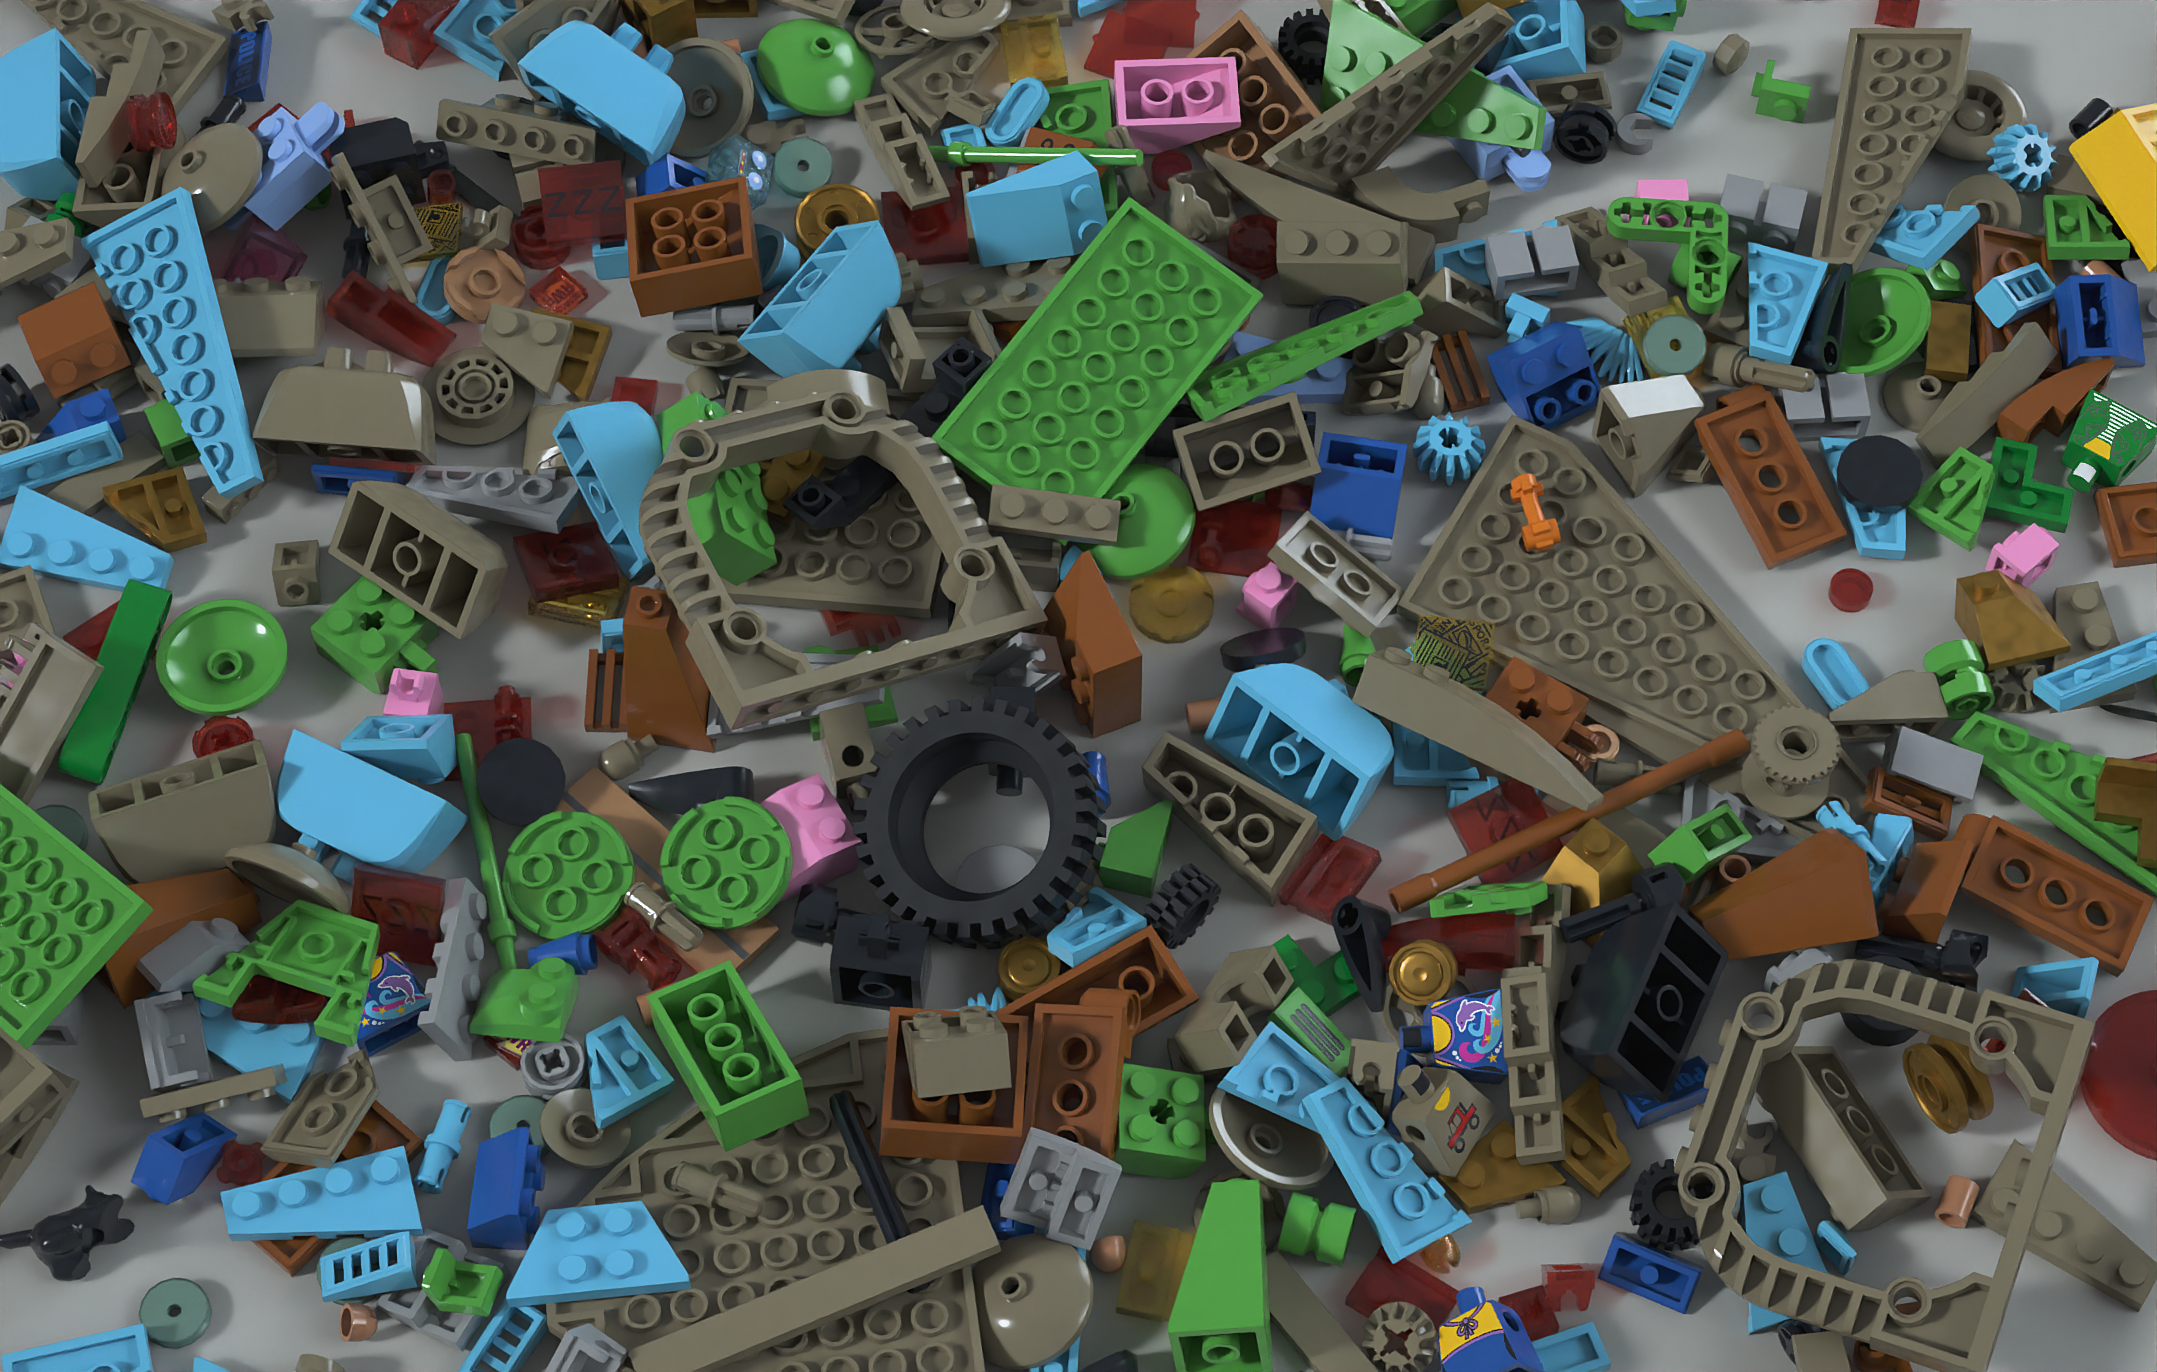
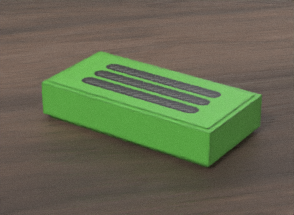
(1312, 1030)

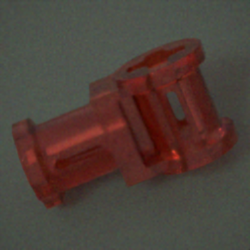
(635, 946)

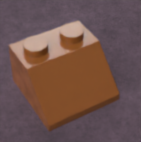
(74, 340)
(1925, 889)

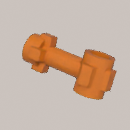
(1540, 533)

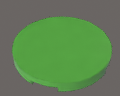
(726, 863)
(567, 874)

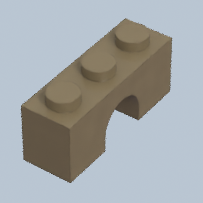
(1217, 1026)

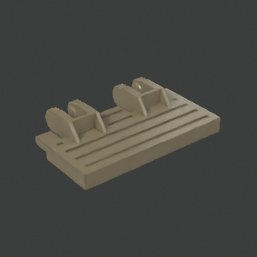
(39, 705)

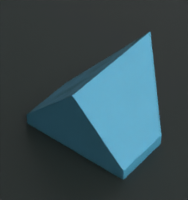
(2060, 985)

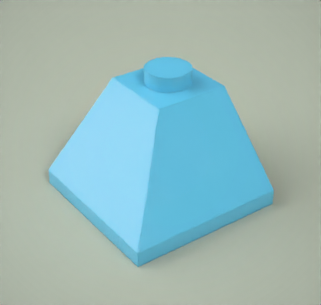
(406, 745)

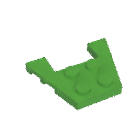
(310, 951)

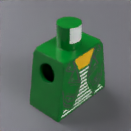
(2106, 443)

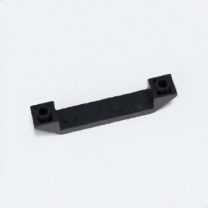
(865, 479)

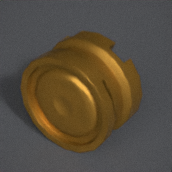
(1025, 967)
(1423, 972)

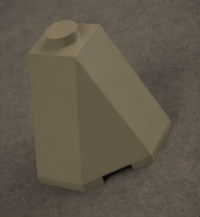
(1645, 426)

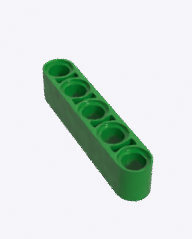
(125, 660)

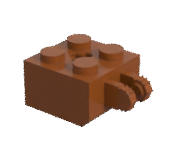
(1546, 708)

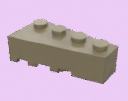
(1235, 816)

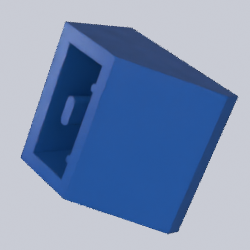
(2099, 321)
(1546, 375)
(1358, 484)
(505, 1192)

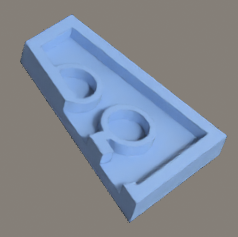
(1319, 385)

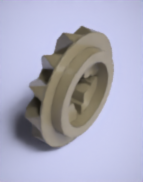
(2010, 696)
(1399, 1318)

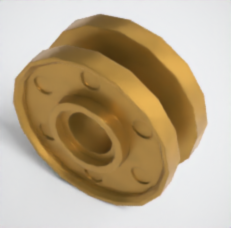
(829, 208)
(1947, 1083)

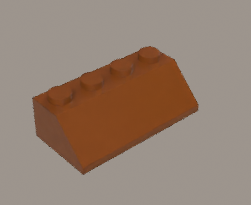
(1134, 964)

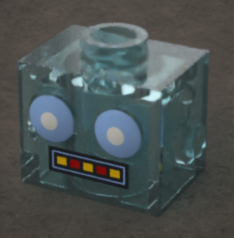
(742, 158)

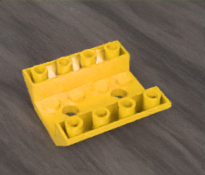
(2122, 168)

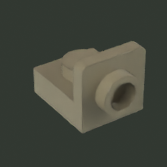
(296, 573)

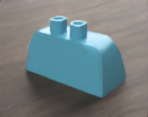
(610, 86)
(43, 115)
(829, 305)
(612, 458)
(1303, 741)
(360, 811)

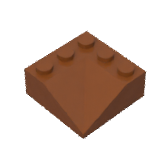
(692, 247)
(1096, 650)
(953, 1126)

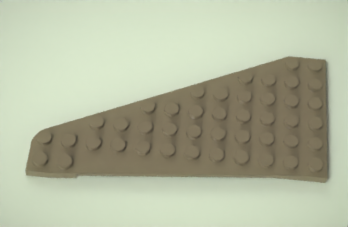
(1607, 615)

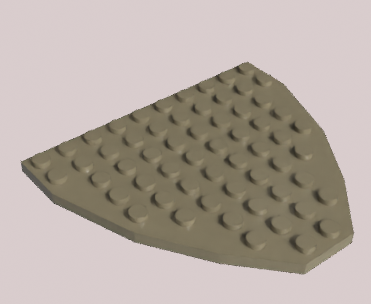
(808, 1223)

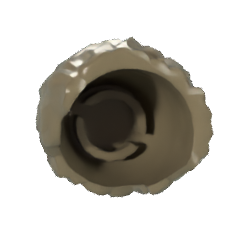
(1199, 206)

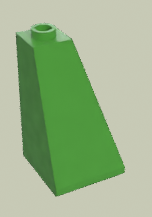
(1224, 1294)

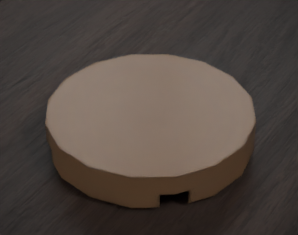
(479, 279)

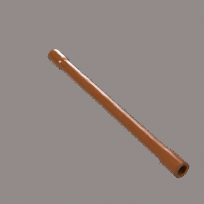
(1429, 885)

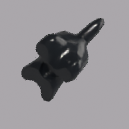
(67, 1238)

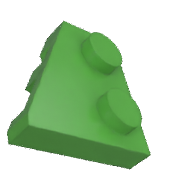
(2079, 231)
(1955, 498)
(1484, 898)

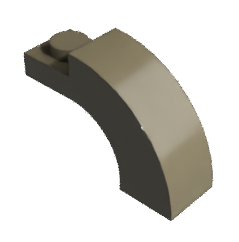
(1429, 212)
(866, 386)

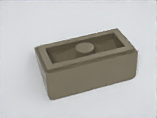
(1560, 91)

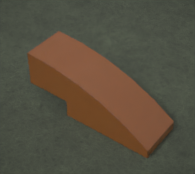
(2052, 402)

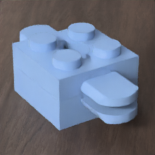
(1492, 159)
(292, 164)

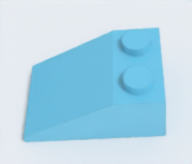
(1544, 40)
(1038, 212)

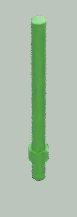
(964, 154)
(501, 929)

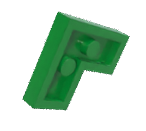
(2017, 496)
(1327, 984)

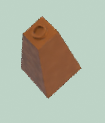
(661, 678)
(1795, 901)
(176, 904)

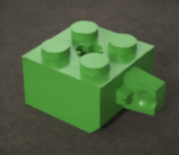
(373, 634)
(1162, 1123)

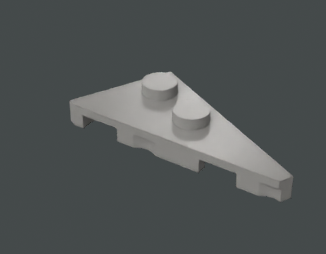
(1767, 833)

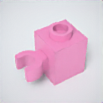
(413, 693)

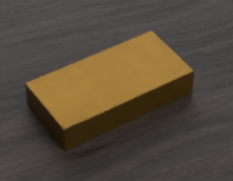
(1948, 341)

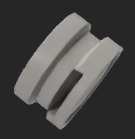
(553, 1067)

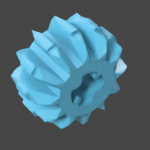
(2023, 157)
(1448, 449)

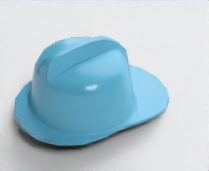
(777, 257)

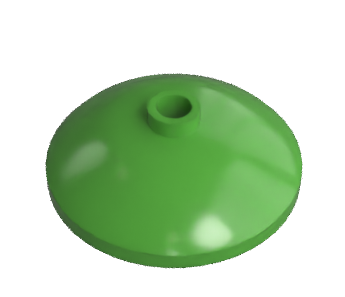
(814, 67)
(1884, 320)
(1151, 528)
(216, 639)

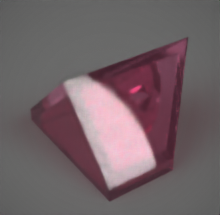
(263, 253)

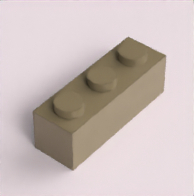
(226, 509)

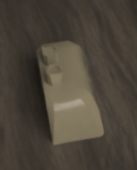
(348, 412)
(421, 554)
(186, 814)

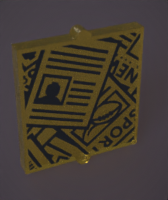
(442, 228)
(1456, 646)

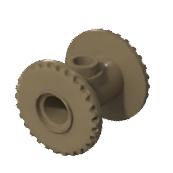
(1790, 762)

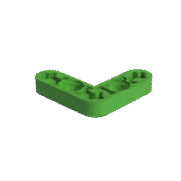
(1697, 237)

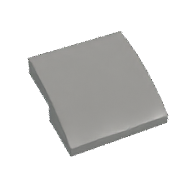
(1060, 1188)
(419, 1312)

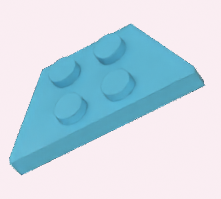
(596, 1256)

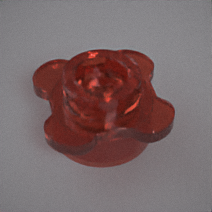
(241, 1175)

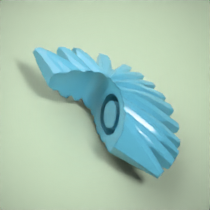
(1613, 346)

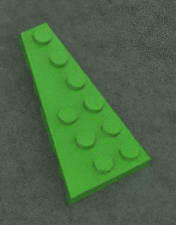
(1475, 109)
(1289, 359)
(2056, 786)

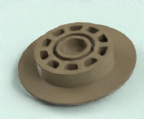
(954, 18)
(1973, 123)
(473, 384)

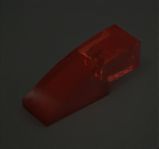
(389, 320)
(1475, 939)

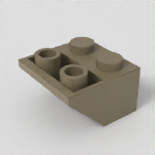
(957, 1052)

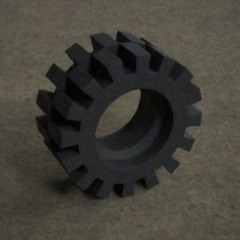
(1301, 30)
(1182, 905)
(1651, 1220)

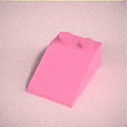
(1175, 100)
(818, 833)

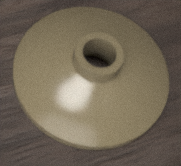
(1993, 199)
(706, 349)
(1907, 401)
(573, 1114)

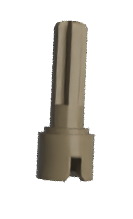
(1735, 368)

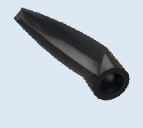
(1826, 328)
(693, 789)
(1360, 934)

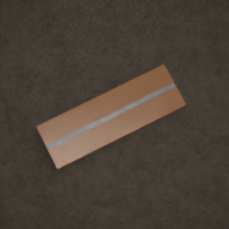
(646, 837)

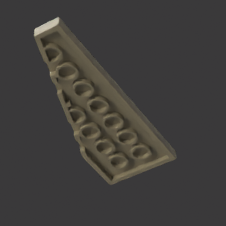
(1889, 114)

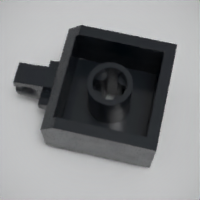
(387, 149)
(880, 962)

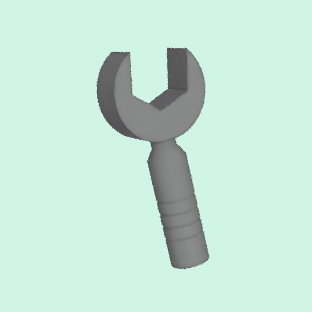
(1625, 138)

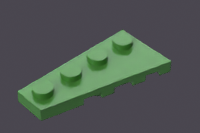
(1085, 113)

